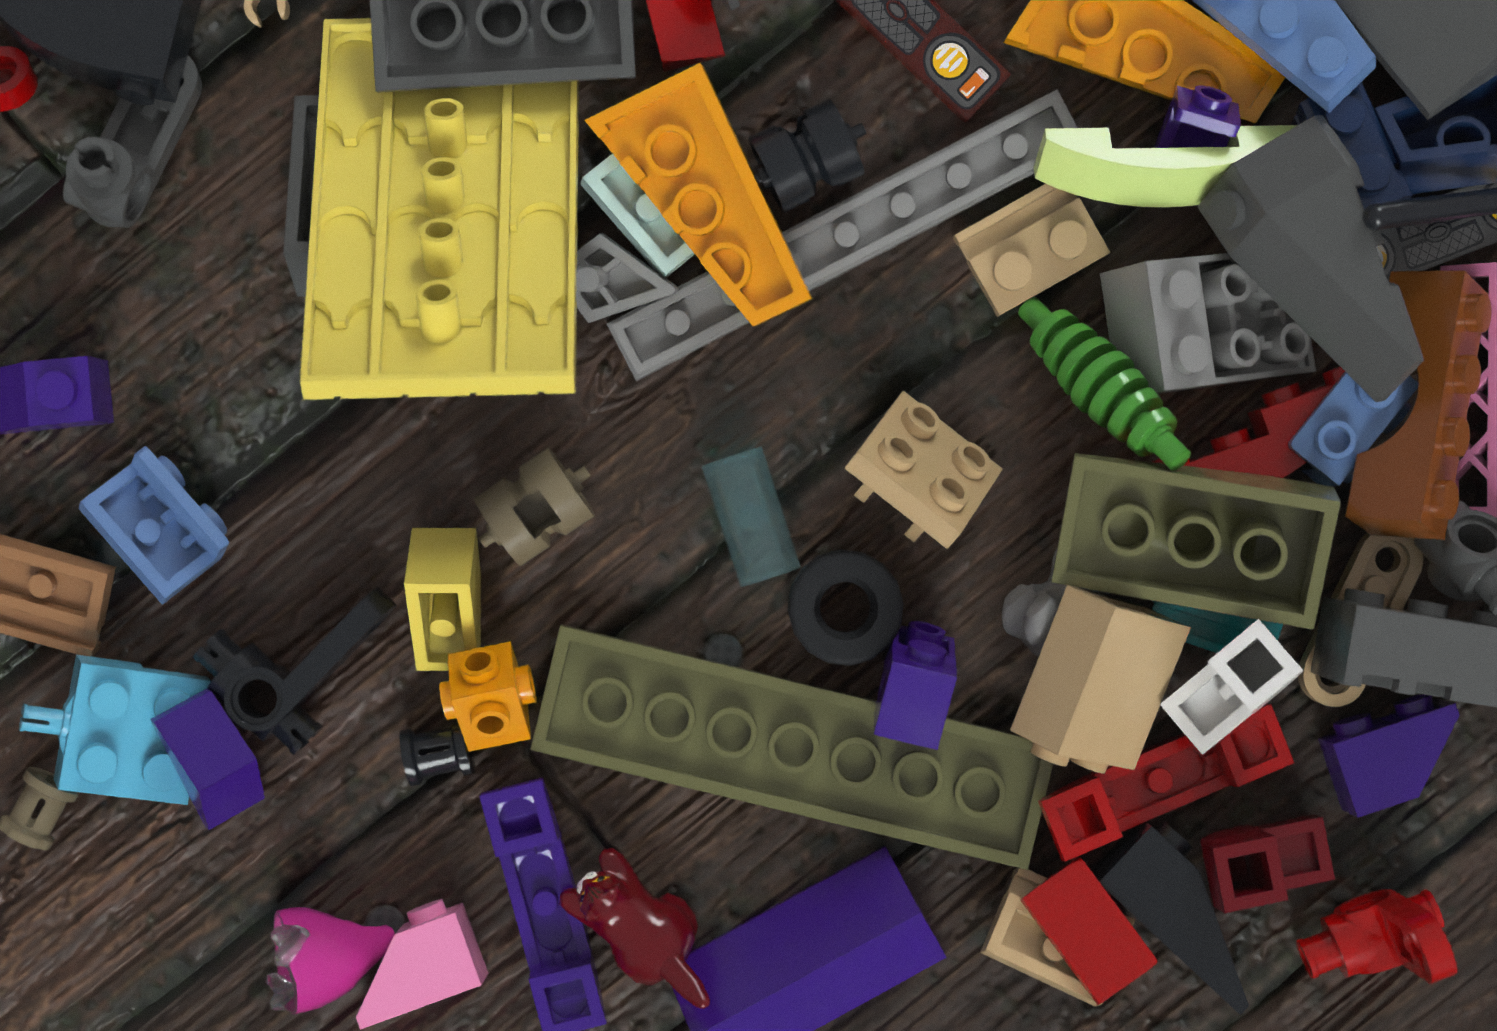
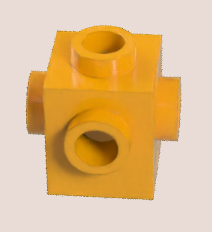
(488, 696)

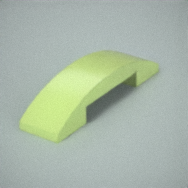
(1088, 167)

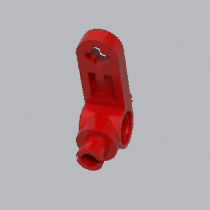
(1381, 934)

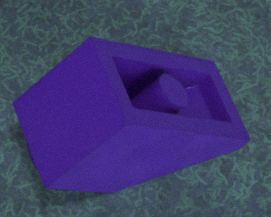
(55, 394)

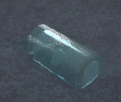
(751, 516)

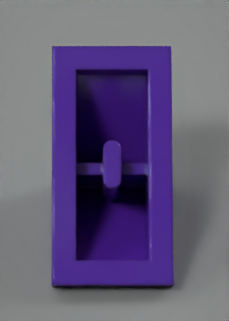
(210, 758)

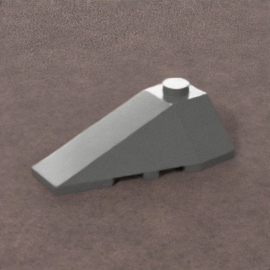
(1300, 234)

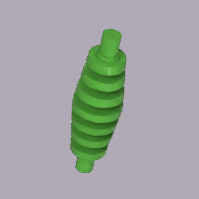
(1104, 383)

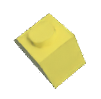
(443, 594)

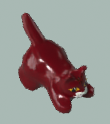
(645, 933)

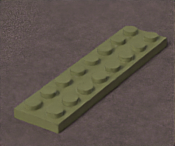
(787, 747)

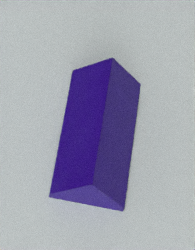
(815, 953)

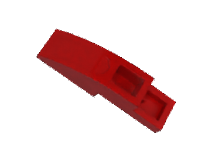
(1274, 427)

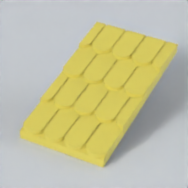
(439, 235)

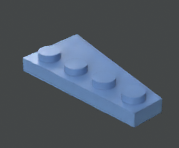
(1302, 40)

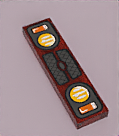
(933, 50)

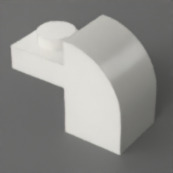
(1231, 687)

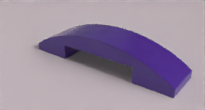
(536, 873)

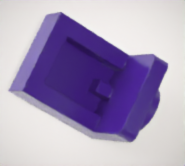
(1199, 119)

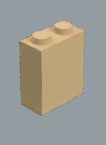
(1099, 681)

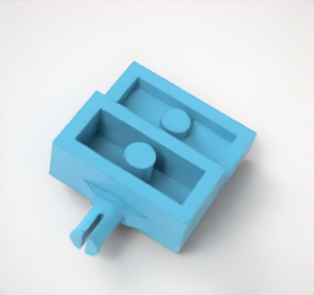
(108, 730)

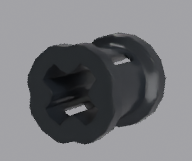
(420, 764)

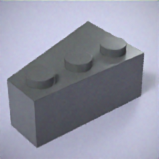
(1407, 649)

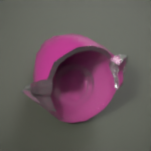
(320, 957)

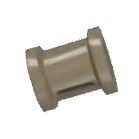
(20, 823)

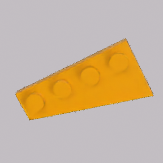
(1148, 48)
(698, 177)

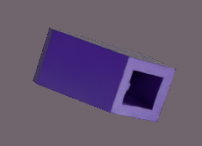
(916, 685)
(1387, 757)

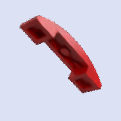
(1165, 778)

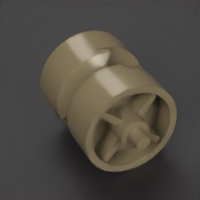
(533, 507)

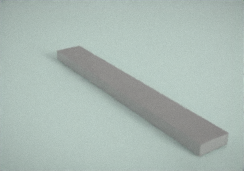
(852, 231)

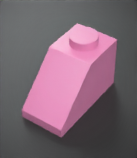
(424, 963)

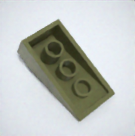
(1198, 538)

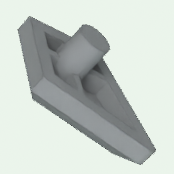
(615, 280)

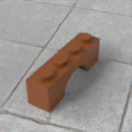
(1410, 479)

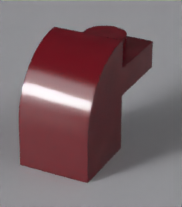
(1262, 862)

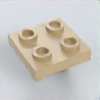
(923, 470)

